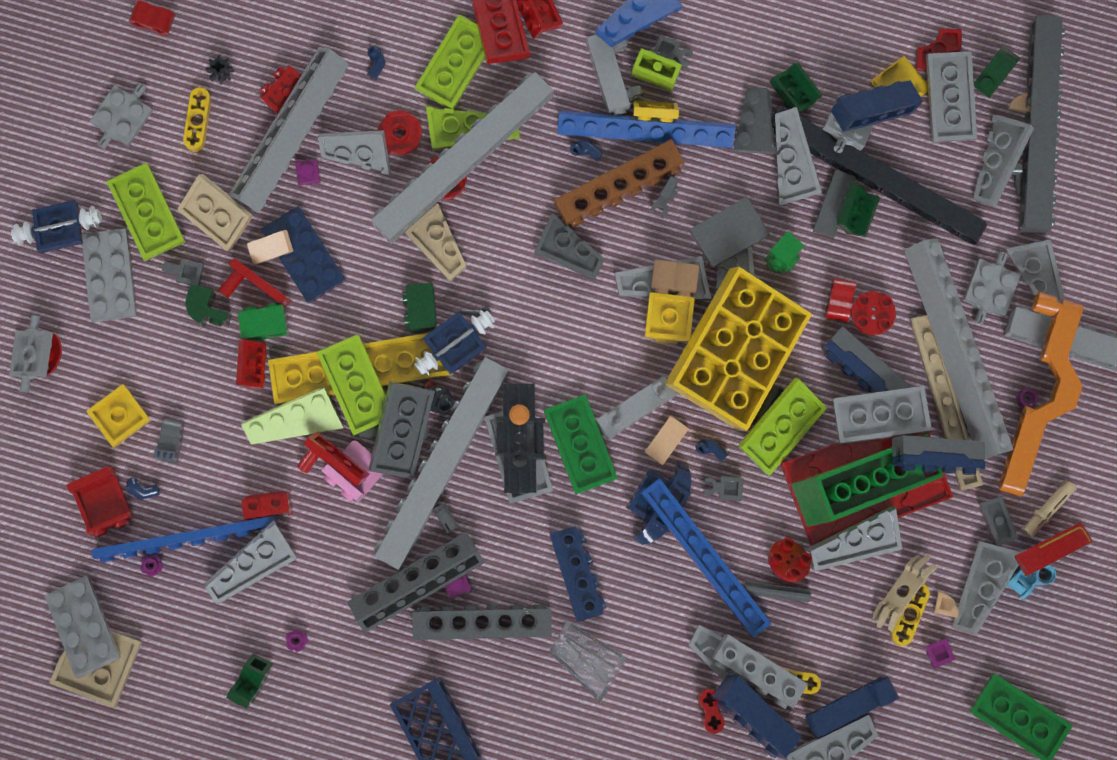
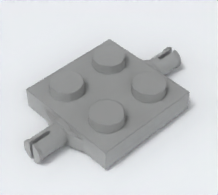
(121, 116)
(855, 138)
(991, 288)
(30, 354)

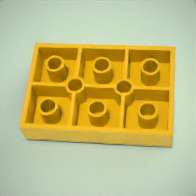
(738, 349)

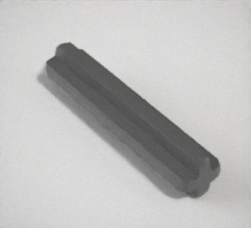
(777, 591)

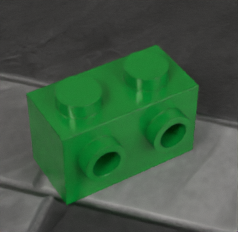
(784, 254)
(263, 322)

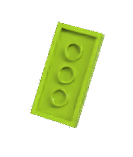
(453, 64)
(145, 211)
(354, 383)
(782, 426)

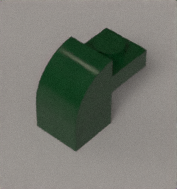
(996, 71)
(199, 307)
(250, 681)

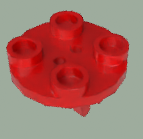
(884, 313)
(781, 553)

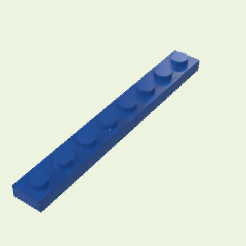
(640, 130)
(175, 541)
(705, 558)

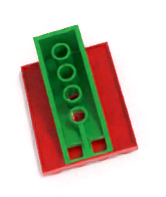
(855, 481)

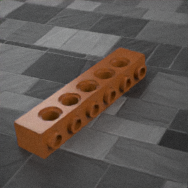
(665, 153)

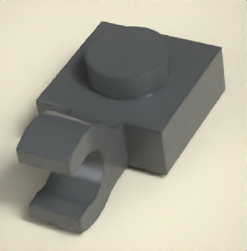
(669, 192)
(186, 273)

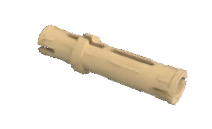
(1042, 516)

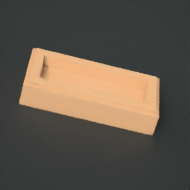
(270, 247)
(666, 440)

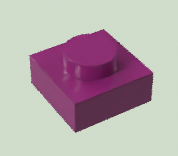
(307, 172)
(458, 587)
(939, 653)

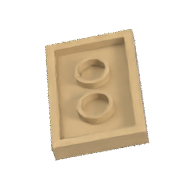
(215, 212)

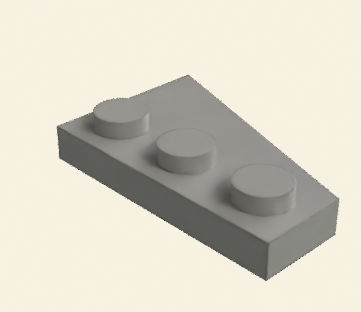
(1038, 267)

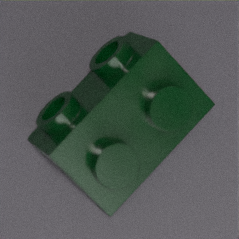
(796, 88)
(857, 211)

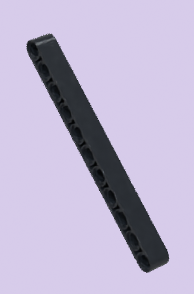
(892, 184)

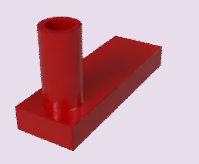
(239, 273)
(320, 447)

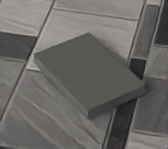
(729, 232)

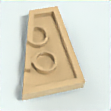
(436, 242)

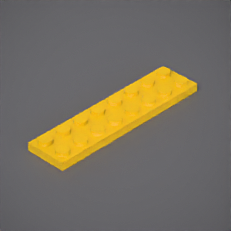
(391, 360)

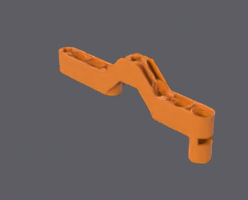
(1063, 398)

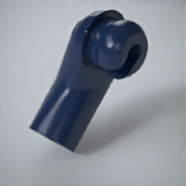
(378, 62)
(586, 147)
(710, 446)
(139, 491)

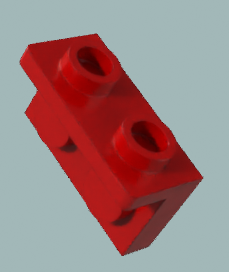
(539, 16)
(278, 91)
(251, 364)

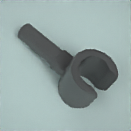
(1018, 172)
(474, 312)

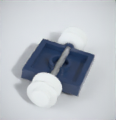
(56, 226)
(454, 343)

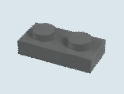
(998, 521)

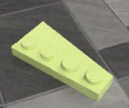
(298, 417)

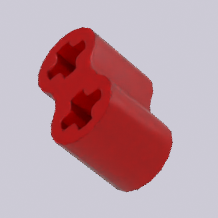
(152, 17)
(840, 300)
(709, 711)

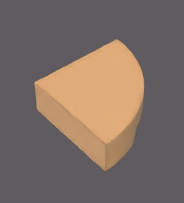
(1019, 104)
(946, 605)

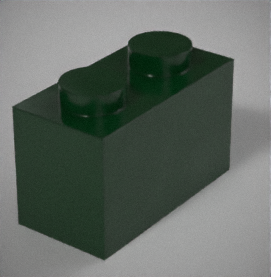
(421, 307)

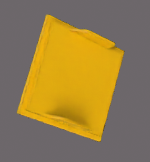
(901, 71)

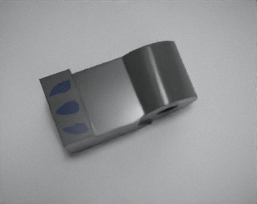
(170, 441)

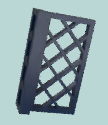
(450, 716)

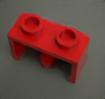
(266, 504)

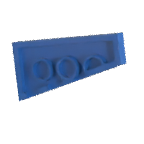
(633, 17)

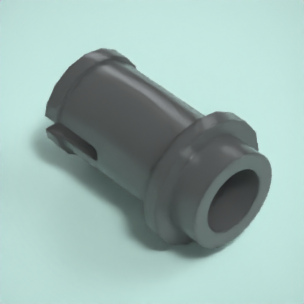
(445, 517)

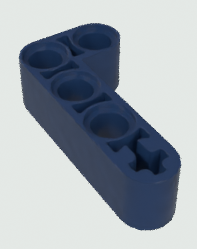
(851, 706)

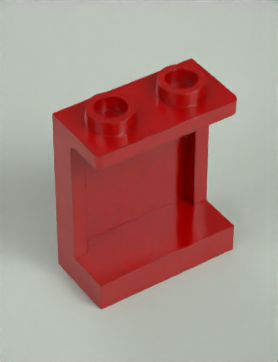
(101, 501)

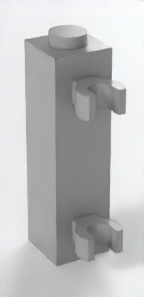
(609, 77)
(635, 408)

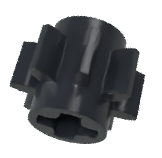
(224, 73)

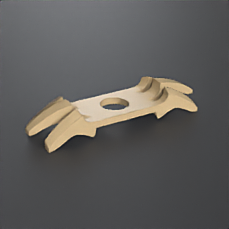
(896, 603)

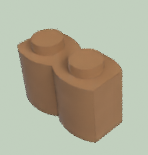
(675, 278)

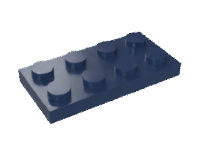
(309, 262)

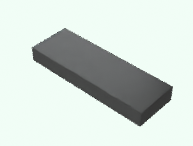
(833, 204)

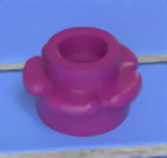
(1031, 394)
(157, 565)
(300, 645)

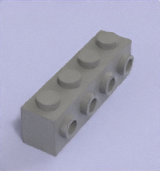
(760, 671)

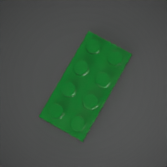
(580, 444)
(1020, 718)

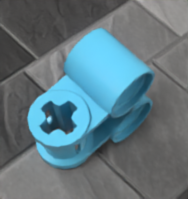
(1025, 585)

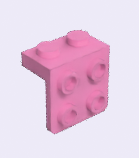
(362, 458)

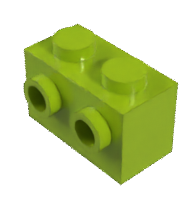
(656, 70)

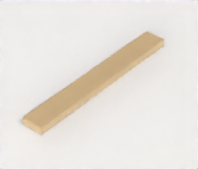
(942, 392)

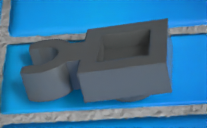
(670, 49)
(728, 488)

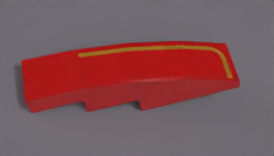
(1053, 549)

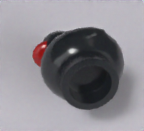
(442, 398)

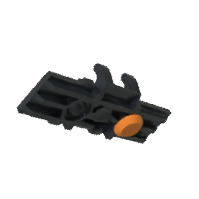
(512, 439)

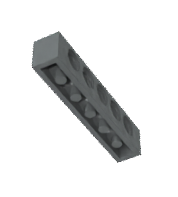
(415, 582)
(423, 630)

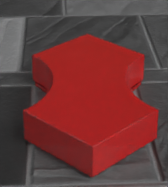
(947, 41)

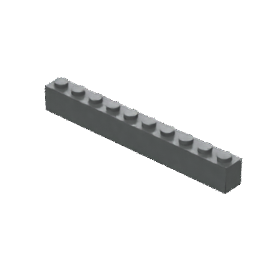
(1040, 151)

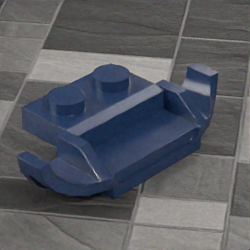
(653, 527)

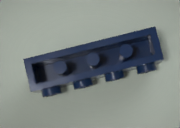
(876, 105)
(576, 573)
(756, 716)

